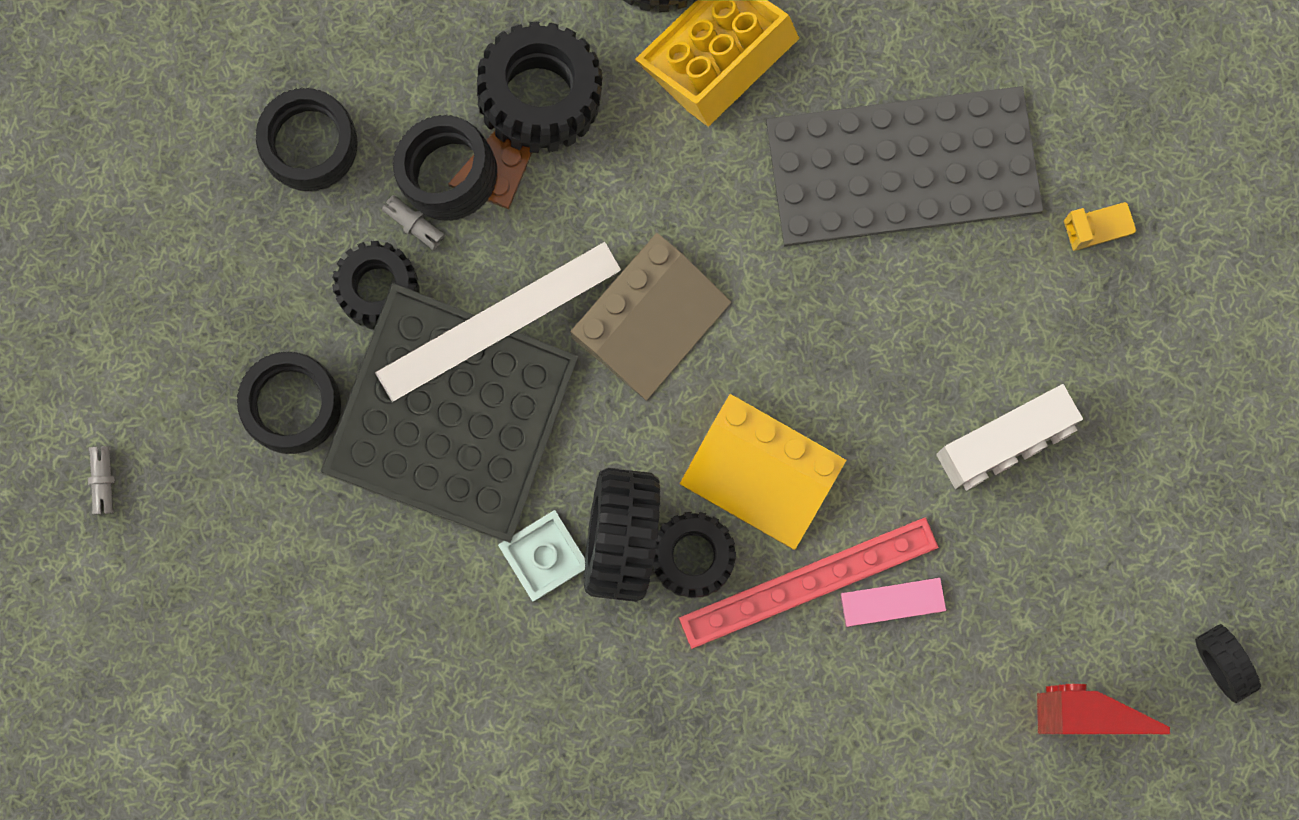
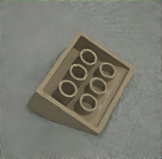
(650, 317)

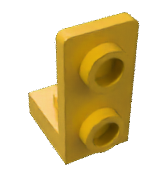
(1099, 225)

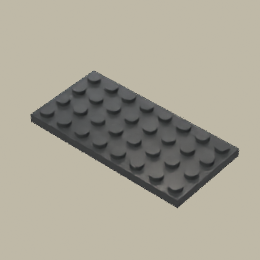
(903, 166)

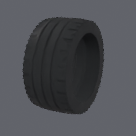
(293, 103)
(426, 138)
(256, 379)

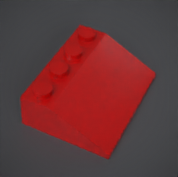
(1079, 711)

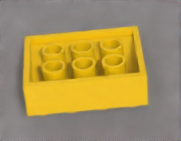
(717, 52)
(762, 471)

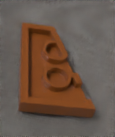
(510, 167)

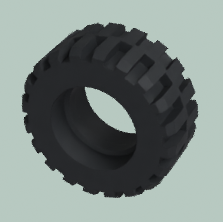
(541, 49)
(622, 534)

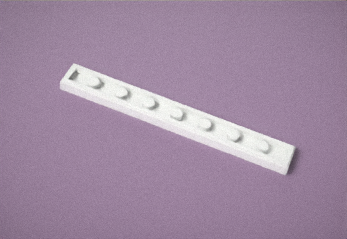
(497, 322)

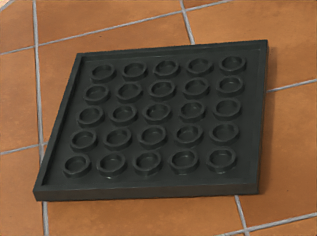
(462, 439)

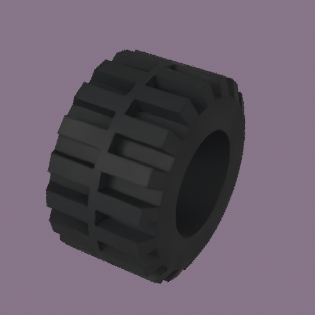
(360, 262)
(723, 555)

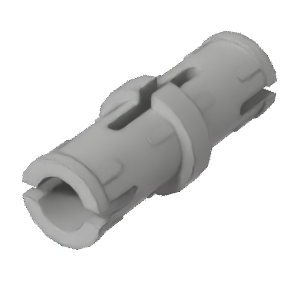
(413, 222)
(101, 480)

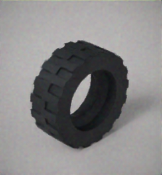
(1228, 663)

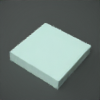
(543, 556)

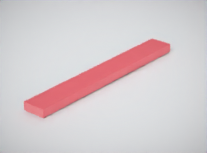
(808, 583)

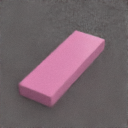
(893, 602)

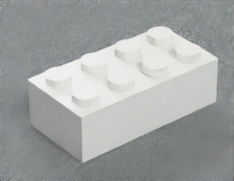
(1011, 435)

